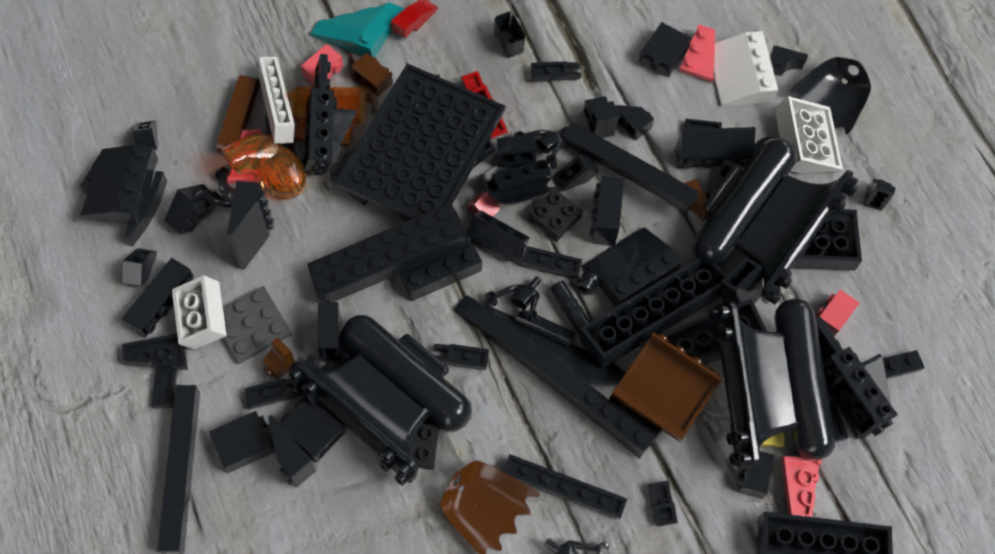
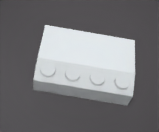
(744, 70)
(811, 133)

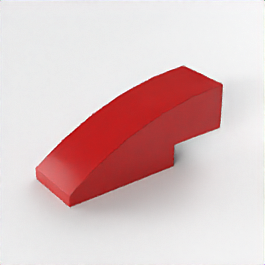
(413, 17)

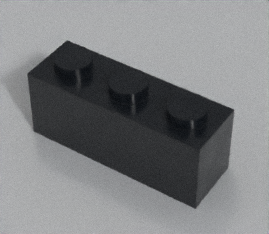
(497, 236)

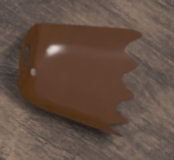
(497, 503)

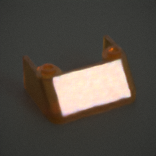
(347, 98)

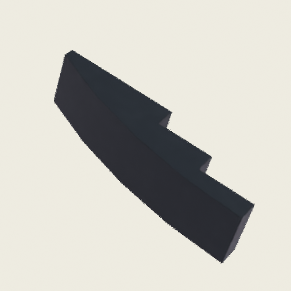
(153, 199)

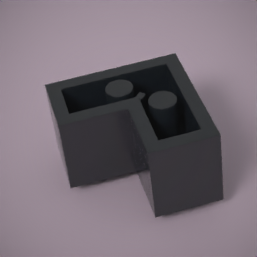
(601, 116)
(187, 208)

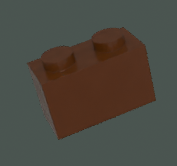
(372, 74)

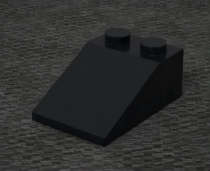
(294, 462)

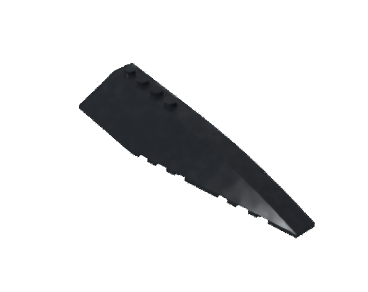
(567, 371)

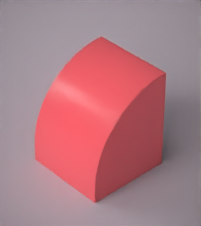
(483, 202)

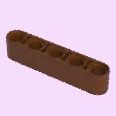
(238, 111)

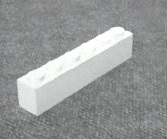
(276, 100)

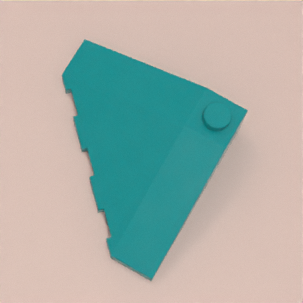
(359, 31)

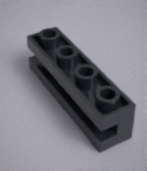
(156, 298)

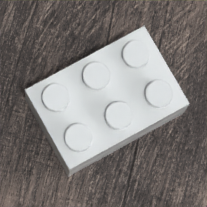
(199, 312)

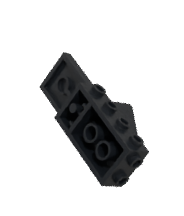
(323, 122)
(862, 383)

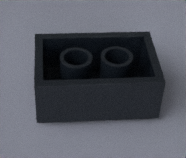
(606, 211)

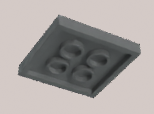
(253, 324)

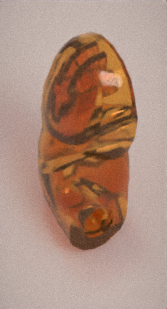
(269, 164)

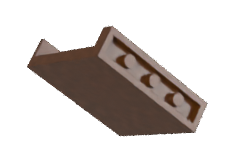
(667, 386)

